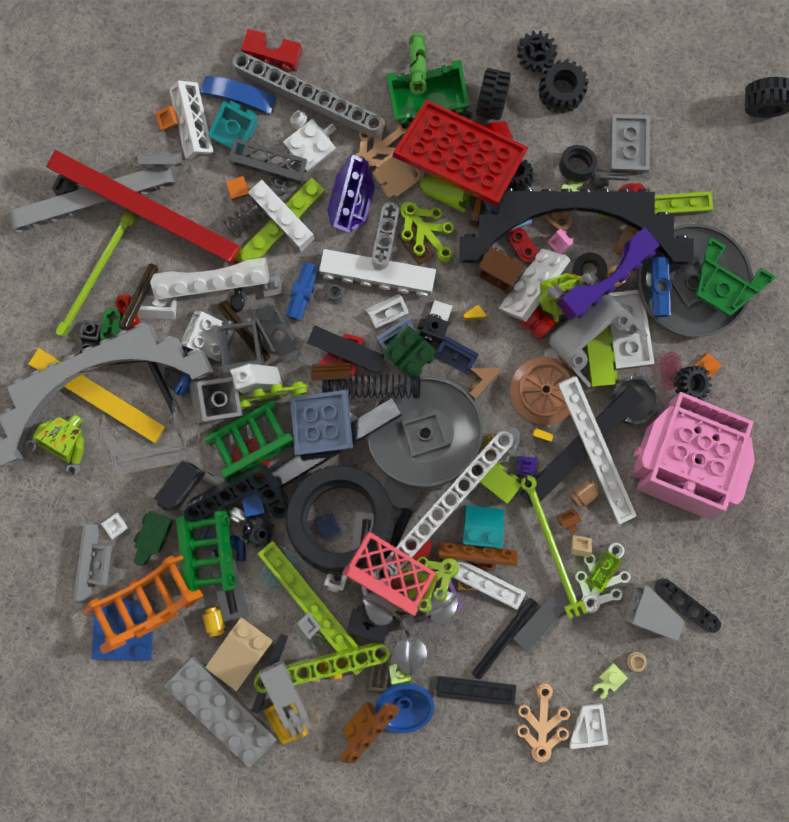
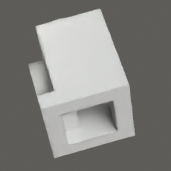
(334, 585)

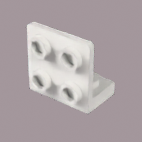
(203, 335)

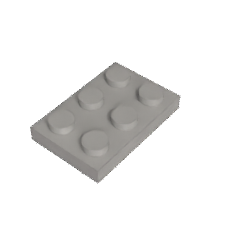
(630, 143)

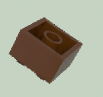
(500, 269)

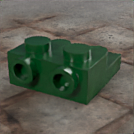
(409, 351)

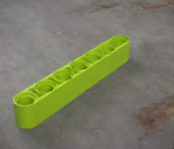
(333, 668)

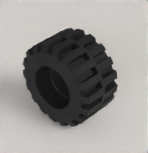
(570, 73)
(493, 94)
(767, 97)

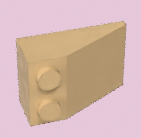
(239, 654)

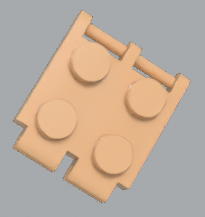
(396, 175)

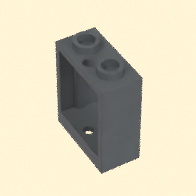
(228, 325)

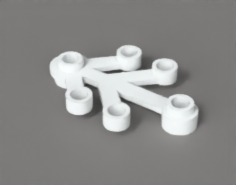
(594, 594)

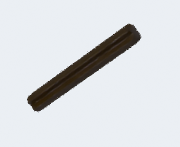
(138, 297)
(244, 333)

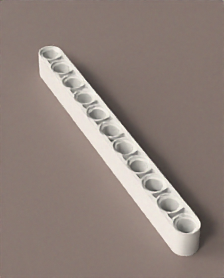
(441, 504)

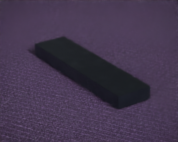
(345, 349)
(476, 690)
(258, 703)

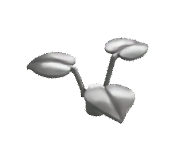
(409, 654)

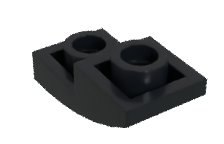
(89, 335)

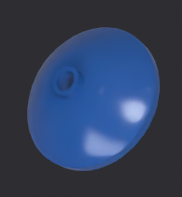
(414, 703)

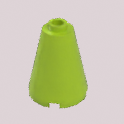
(445, 193)

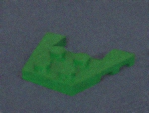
(721, 287)

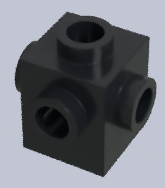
(433, 328)
(257, 532)

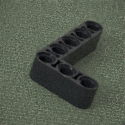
(238, 491)

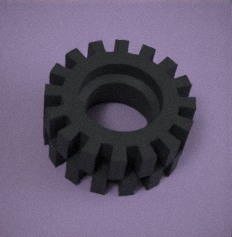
(525, 180)
(701, 382)

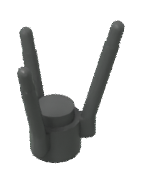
(602, 178)

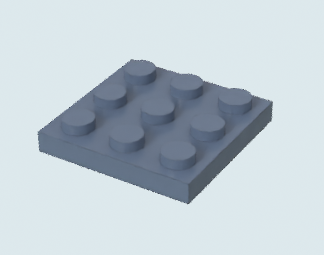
(321, 423)

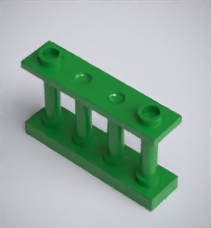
(265, 450)
(188, 548)

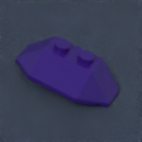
(351, 195)

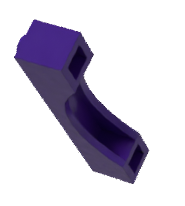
(634, 251)

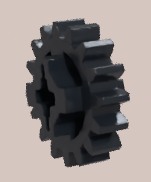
(532, 44)

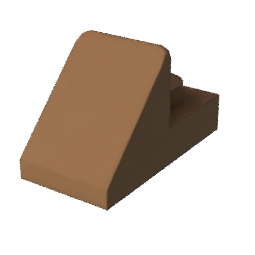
(485, 376)

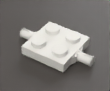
(310, 143)

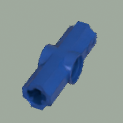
(301, 291)
(660, 299)

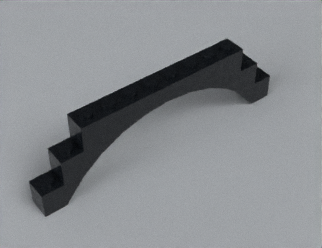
(631, 208)

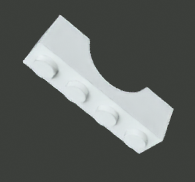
(281, 215)

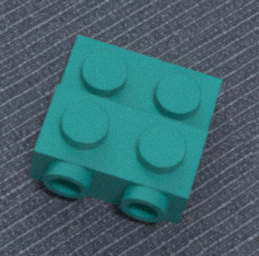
(233, 123)

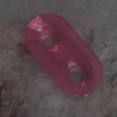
(669, 370)

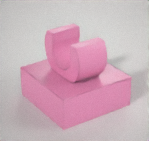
(560, 241)

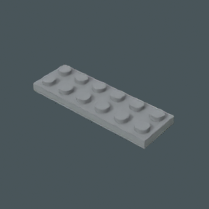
(221, 712)

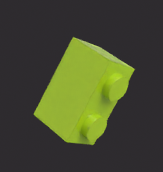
(500, 483)

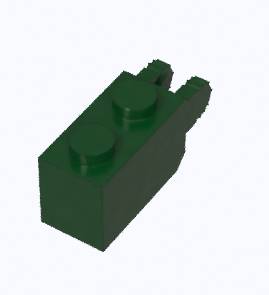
(152, 536)

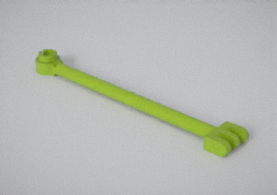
(127, 220)
(574, 604)

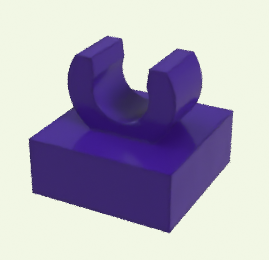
(526, 466)

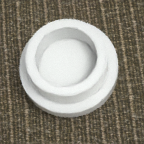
(298, 119)
(237, 515)

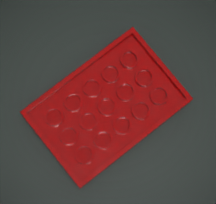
(460, 152)

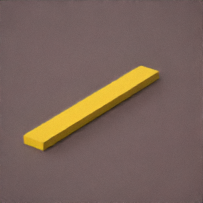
(105, 400)

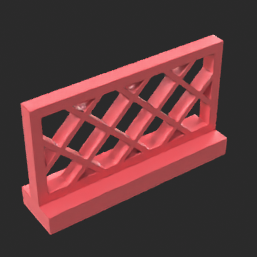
(379, 588)

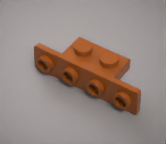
(481, 557)
(365, 728)

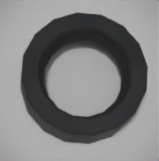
(580, 152)

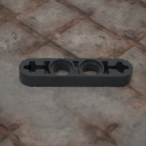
(688, 603)

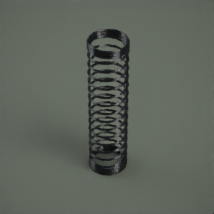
(415, 387)

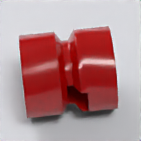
(538, 324)

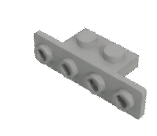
(92, 563)

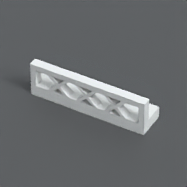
(186, 117)

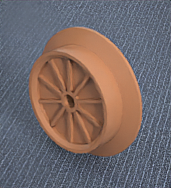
(528, 393)

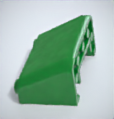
(443, 87)

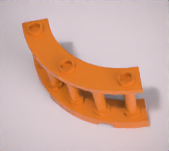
(154, 620)

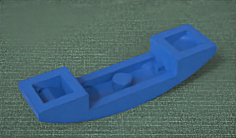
(239, 93)

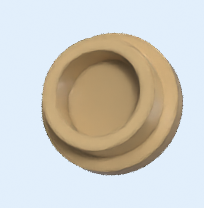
(636, 661)

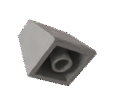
(215, 400)
(654, 614)

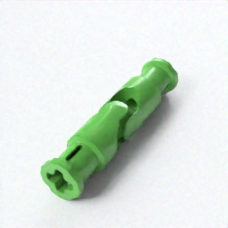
(417, 62)

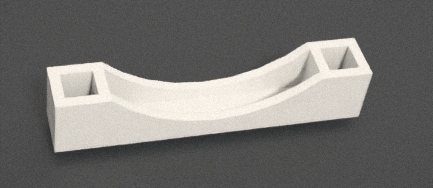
(239, 275)

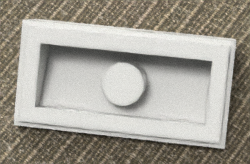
(158, 308)
(387, 311)

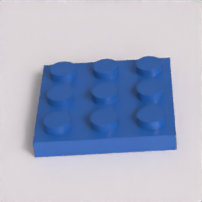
(135, 648)

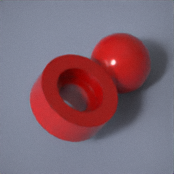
(122, 303)

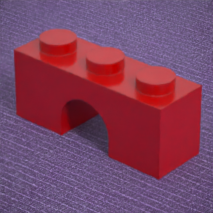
(285, 57)

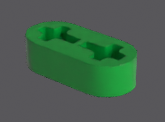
(106, 324)

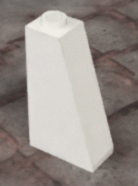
(255, 377)

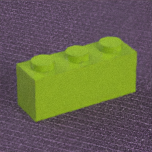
(600, 360)

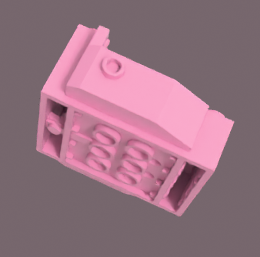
(669, 454)

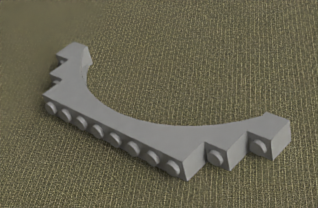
(35, 392)

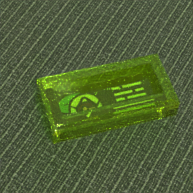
(603, 570)

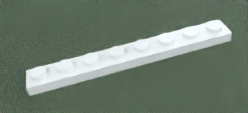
(596, 449)

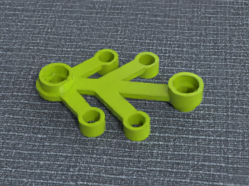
(425, 229)
(276, 391)
(441, 573)

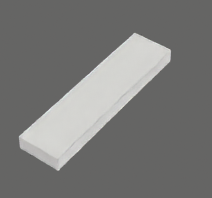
(489, 584)

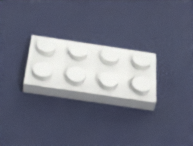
(526, 292)
(628, 346)

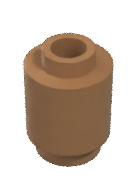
(585, 493)

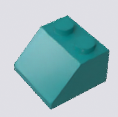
(483, 526)

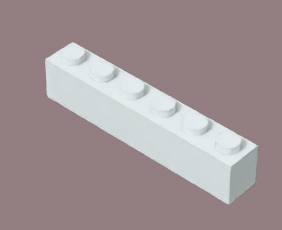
(360, 269)

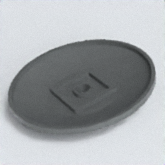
(689, 314)
(453, 441)

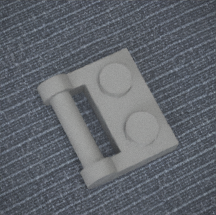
(168, 160)

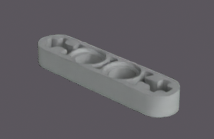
(385, 235)

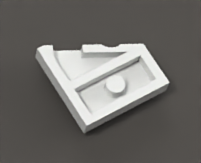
(589, 727)

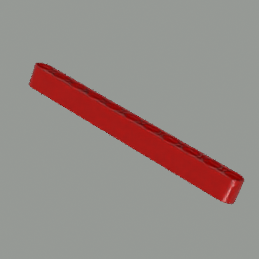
(143, 206)

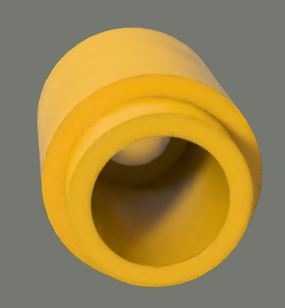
(213, 621)

